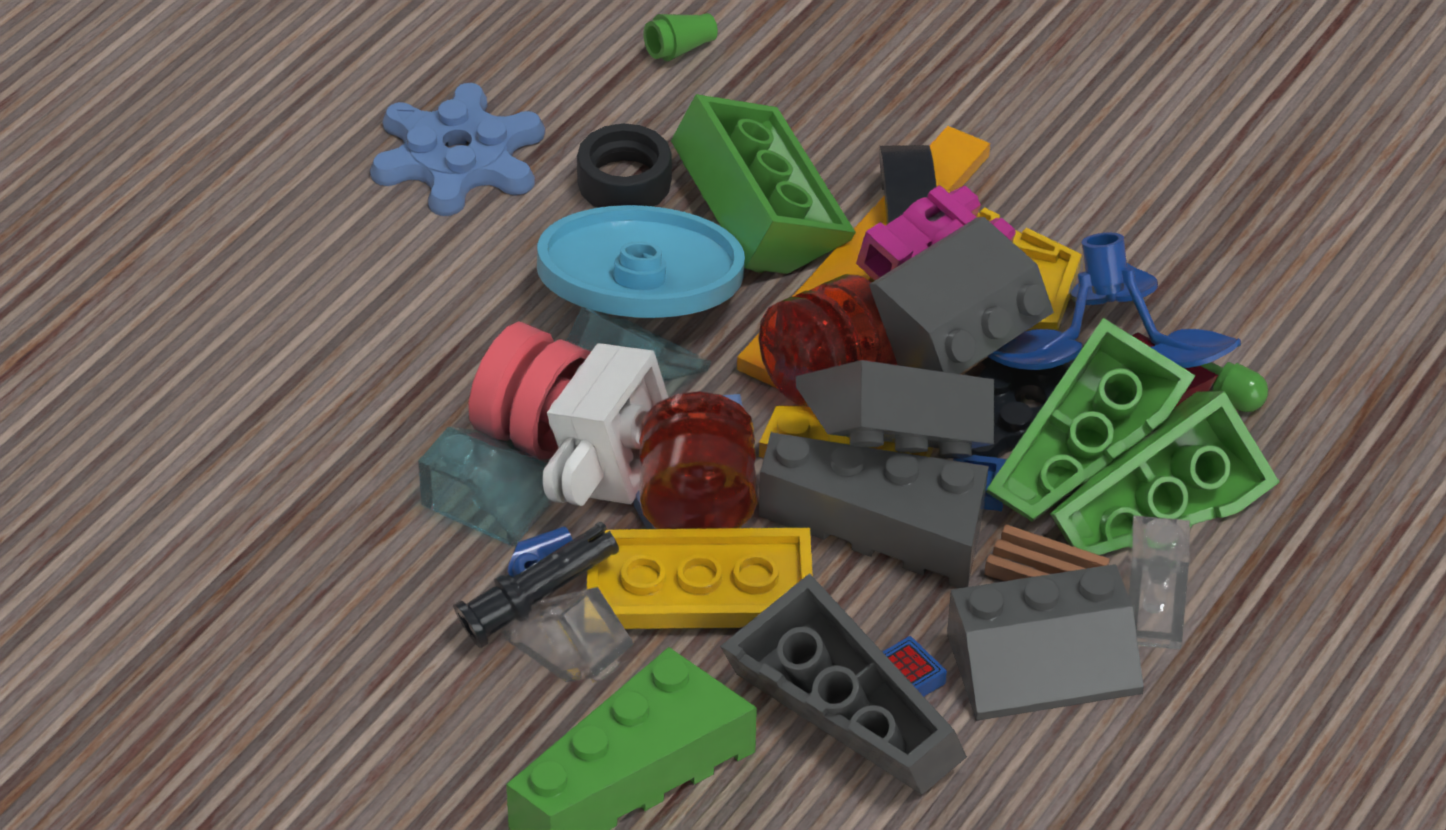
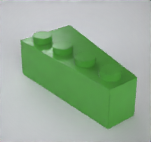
(633, 748)

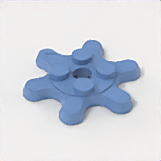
(459, 168)

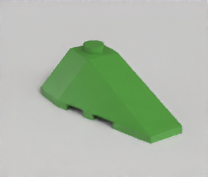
(1095, 414)
(1186, 469)

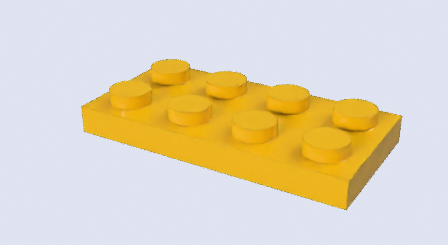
(700, 575)

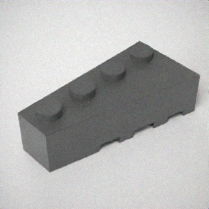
(878, 501)
(839, 680)

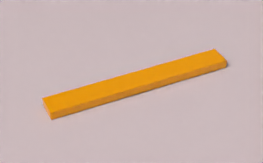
(955, 160)

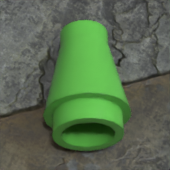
(677, 34)

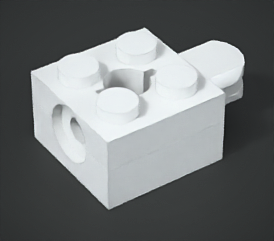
(599, 426)

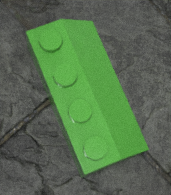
(760, 183)

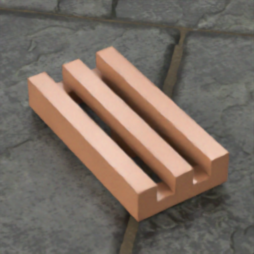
(1037, 552)

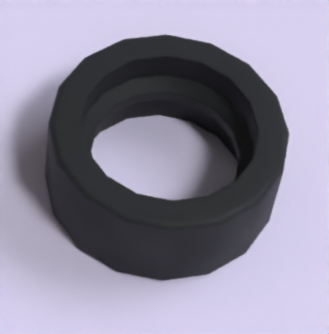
(625, 143)

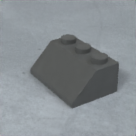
(960, 299)
(902, 407)
(1045, 642)

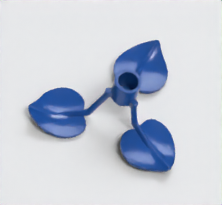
(1110, 280)

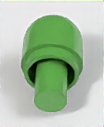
(1242, 385)

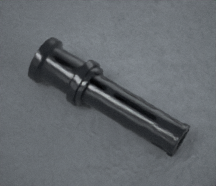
(514, 596)

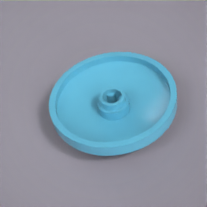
(640, 261)

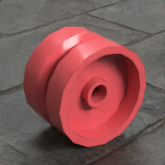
(518, 385)

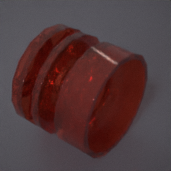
(822, 331)
(697, 463)

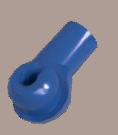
(536, 548)

